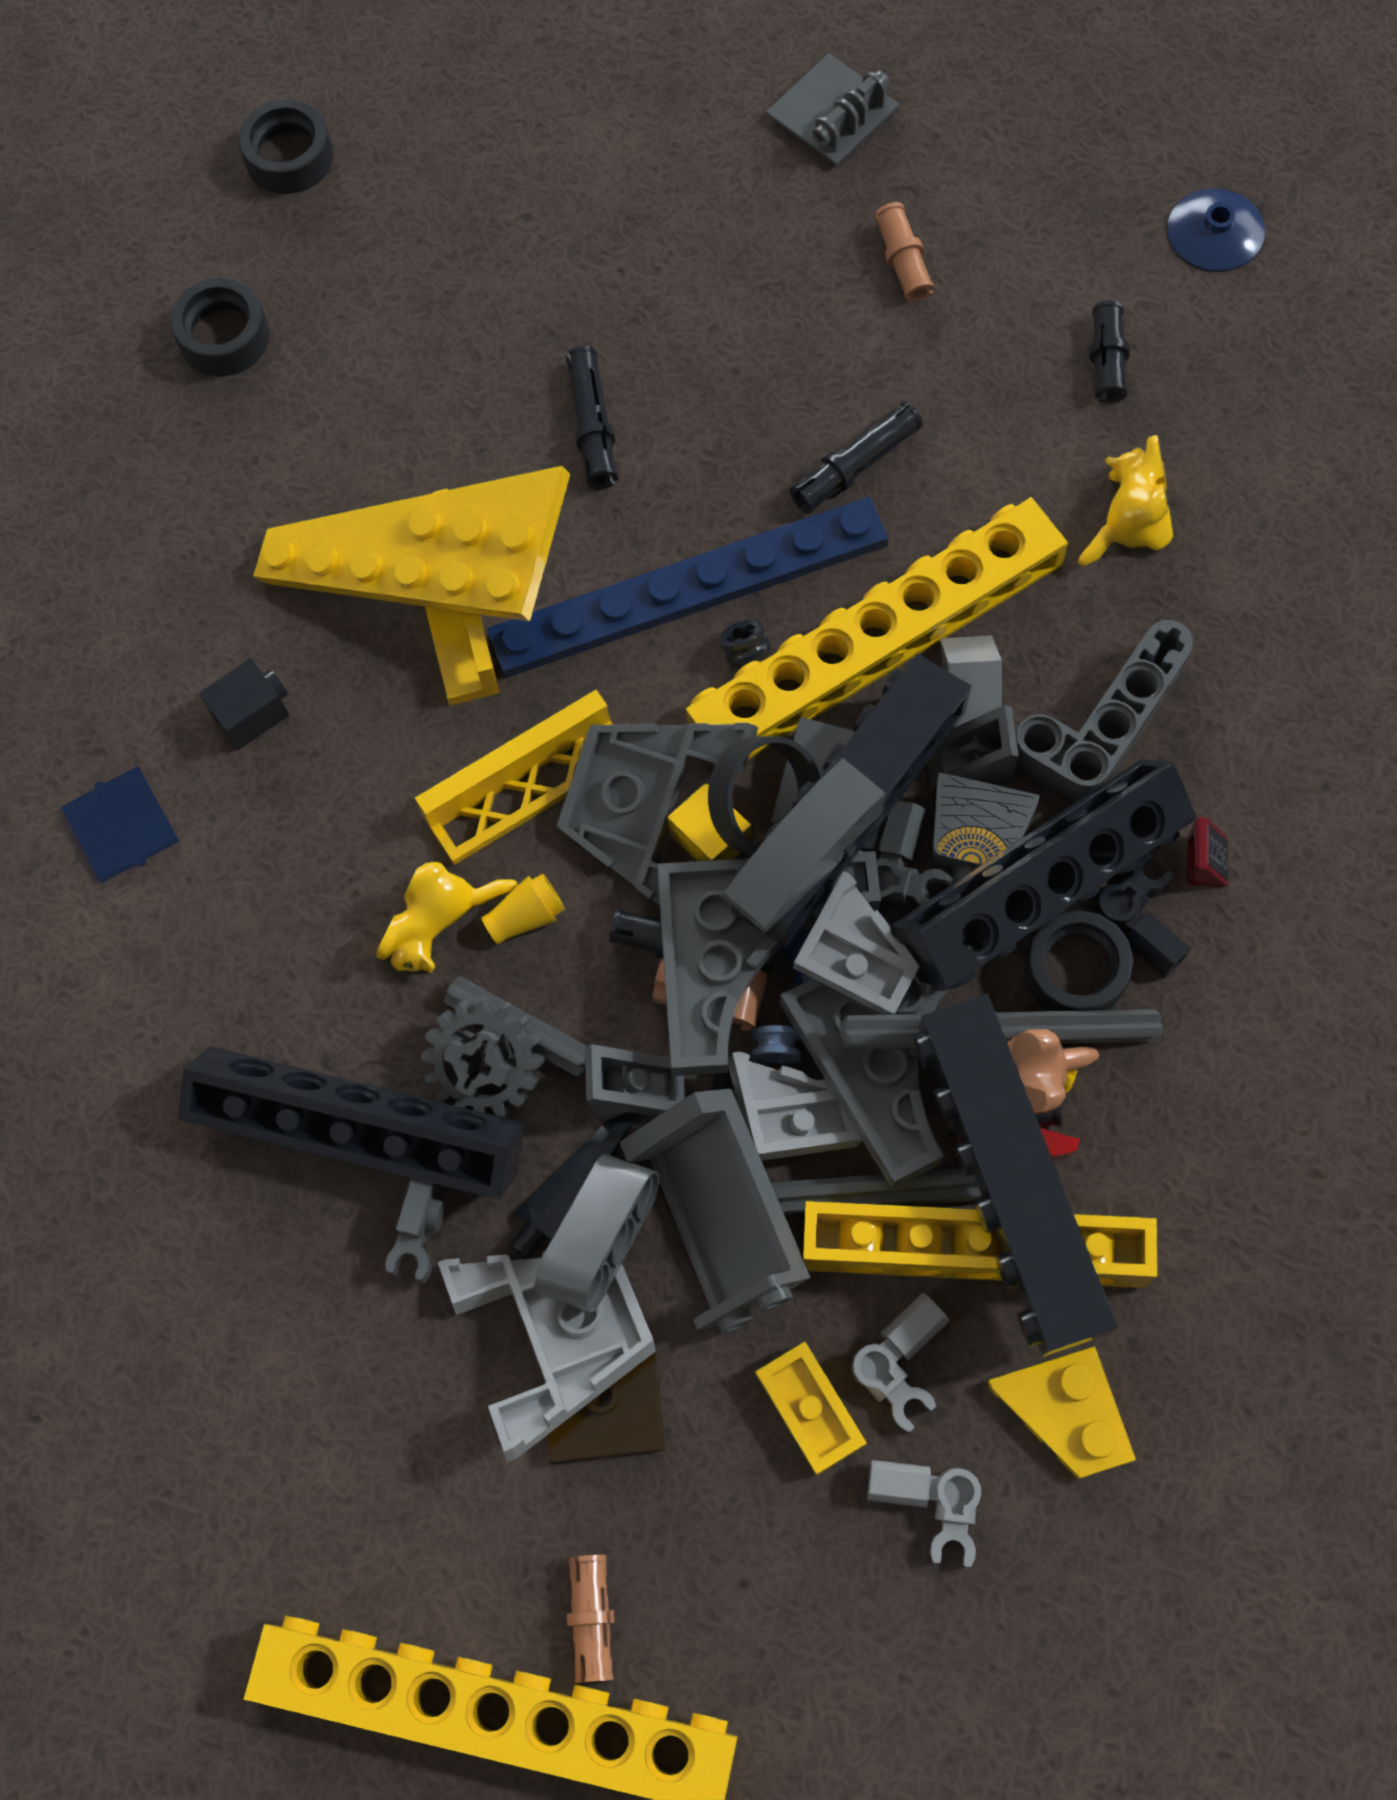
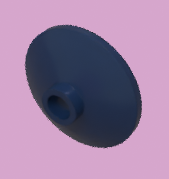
(1215, 244)

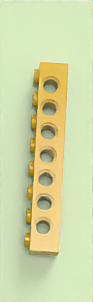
(1019, 530)
(282, 1682)

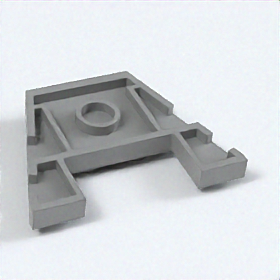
(574, 1348)

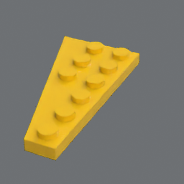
(443, 550)

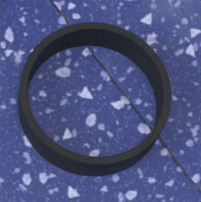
(724, 775)

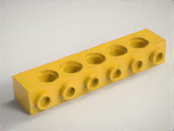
(956, 1245)

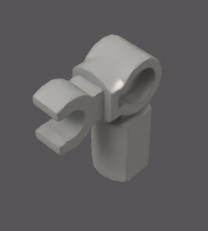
(904, 1337)
(955, 1495)

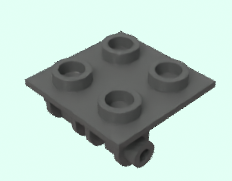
(834, 108)

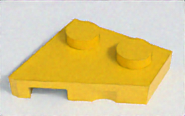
(1070, 1411)

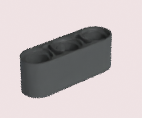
(597, 1233)

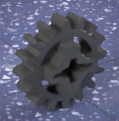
(461, 1052)

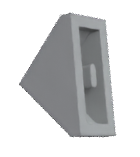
(978, 664)

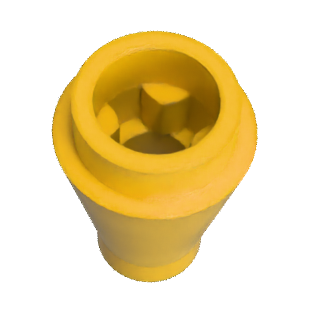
(524, 909)

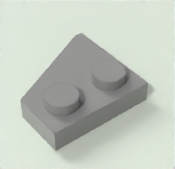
(857, 952)
(789, 1110)

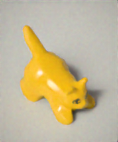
(1140, 506)
(433, 903)

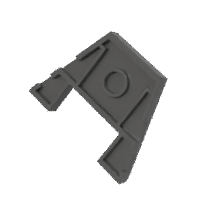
(630, 787)

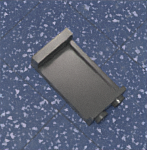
(722, 1207)

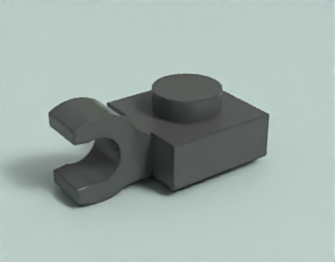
(420, 1214)

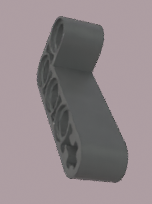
(1115, 710)

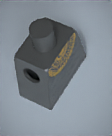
(976, 822)

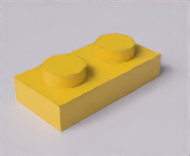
(810, 1408)

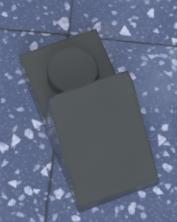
(629, 1082)

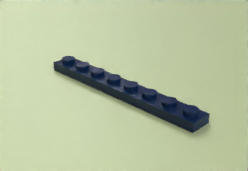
(688, 587)

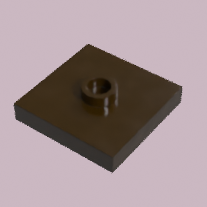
(615, 1423)

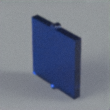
(119, 824)

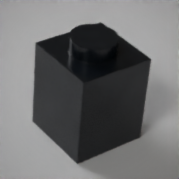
(246, 702)

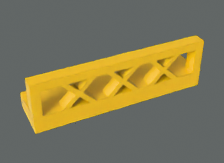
(462, 654)
(504, 769)

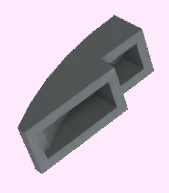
(805, 845)

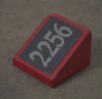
(1207, 855)

